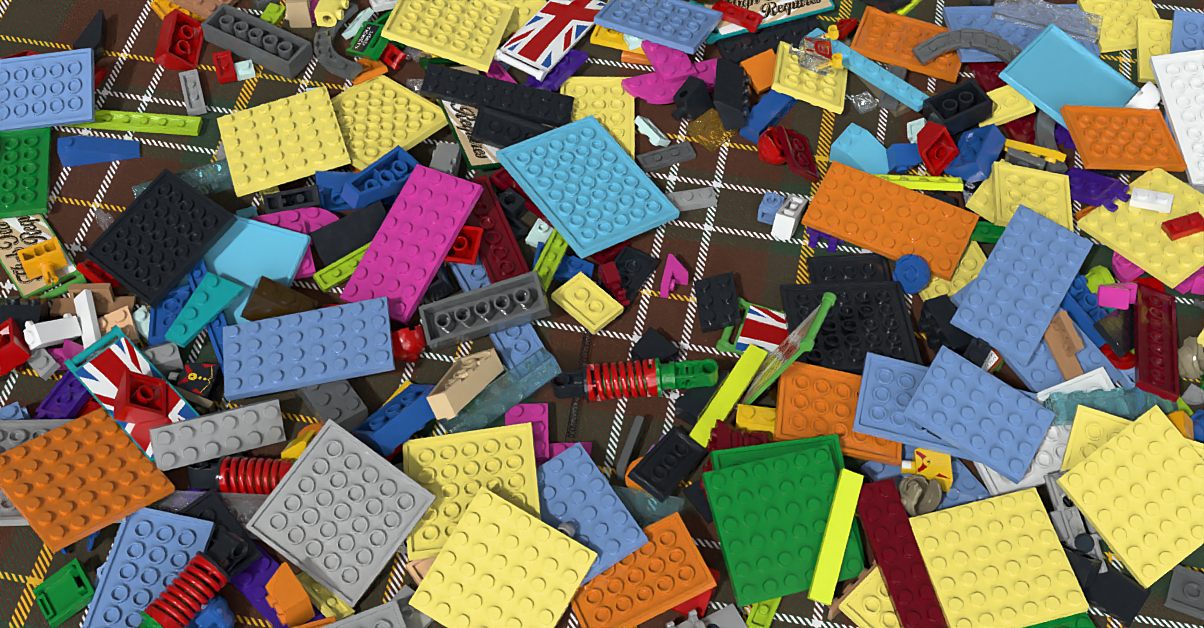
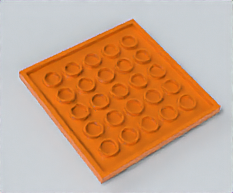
(79, 479)

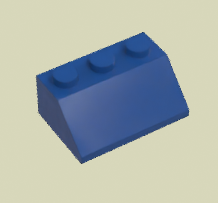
(976, 153)

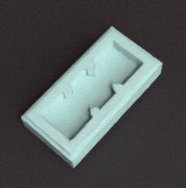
(540, 232)

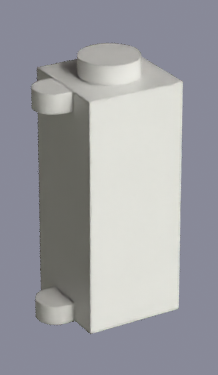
(52, 332)

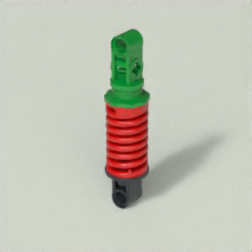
(633, 380)
(239, 474)
(193, 584)

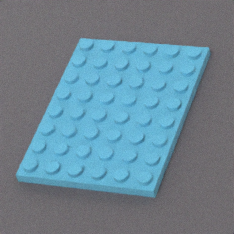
(587, 186)

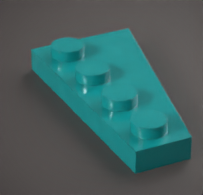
(202, 307)

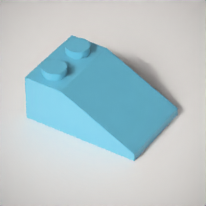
(860, 150)

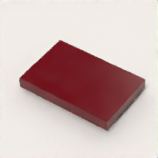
(798, 154)

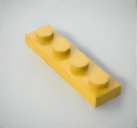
(1048, 154)

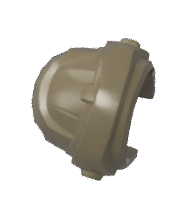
(1191, 359)
(919, 495)

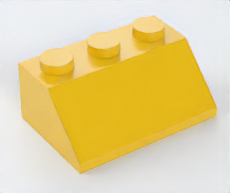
(756, 419)

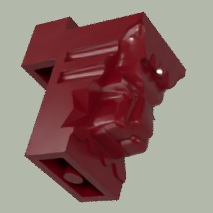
(726, 437)

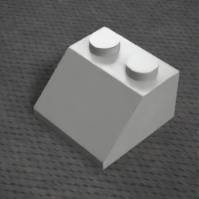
(164, 357)

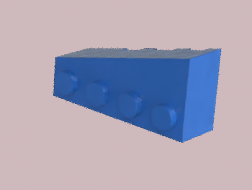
(379, 179)
(331, 188)
(1084, 308)

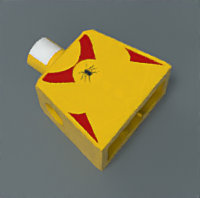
(930, 466)

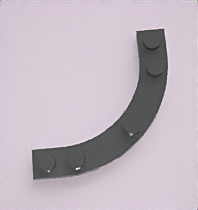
(966, 39)
(325, 52)
(1045, 138)

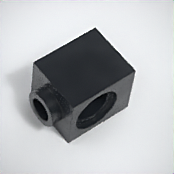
(518, 207)

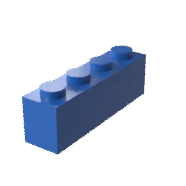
(767, 114)

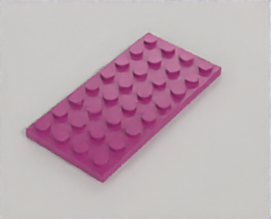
(413, 241)

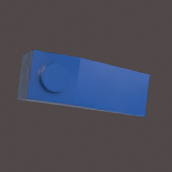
(903, 157)

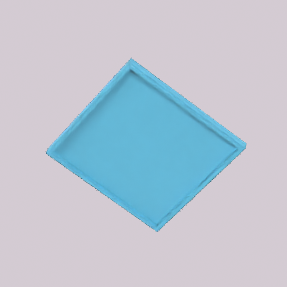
(1063, 72)
(253, 251)

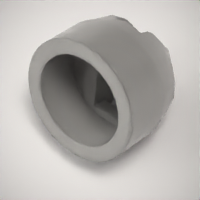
(567, 528)

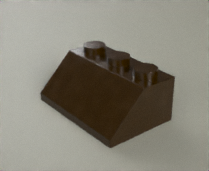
(273, 299)

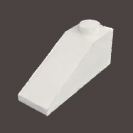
(788, 217)

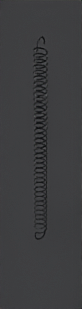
(578, 397)

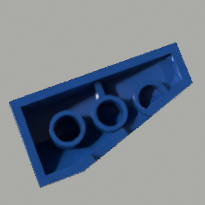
(90, 149)

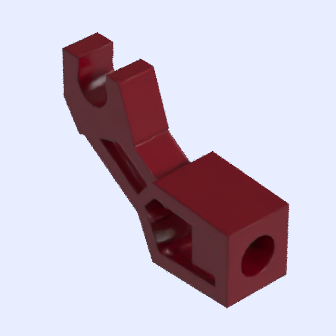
(612, 281)

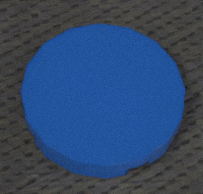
(912, 273)

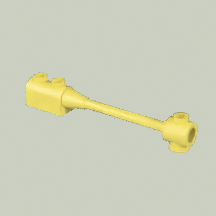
(330, 11)

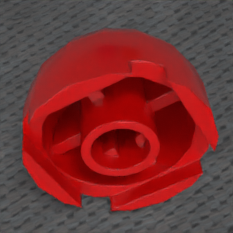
(770, 147)
(409, 344)

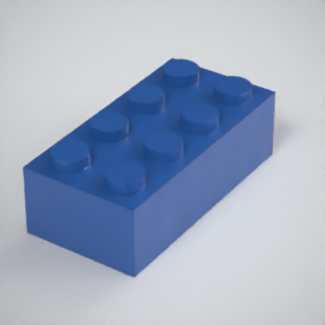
(396, 420)

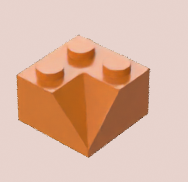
(288, 598)

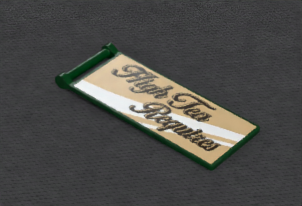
(461, 121)

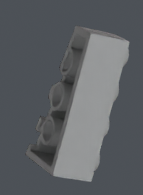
(446, 158)

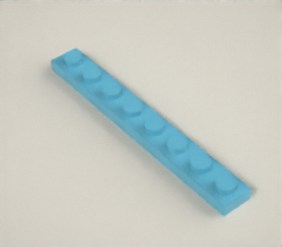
(876, 74)

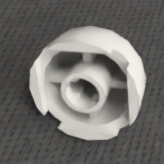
(1145, 98)

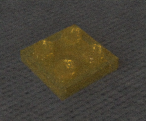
(709, 130)

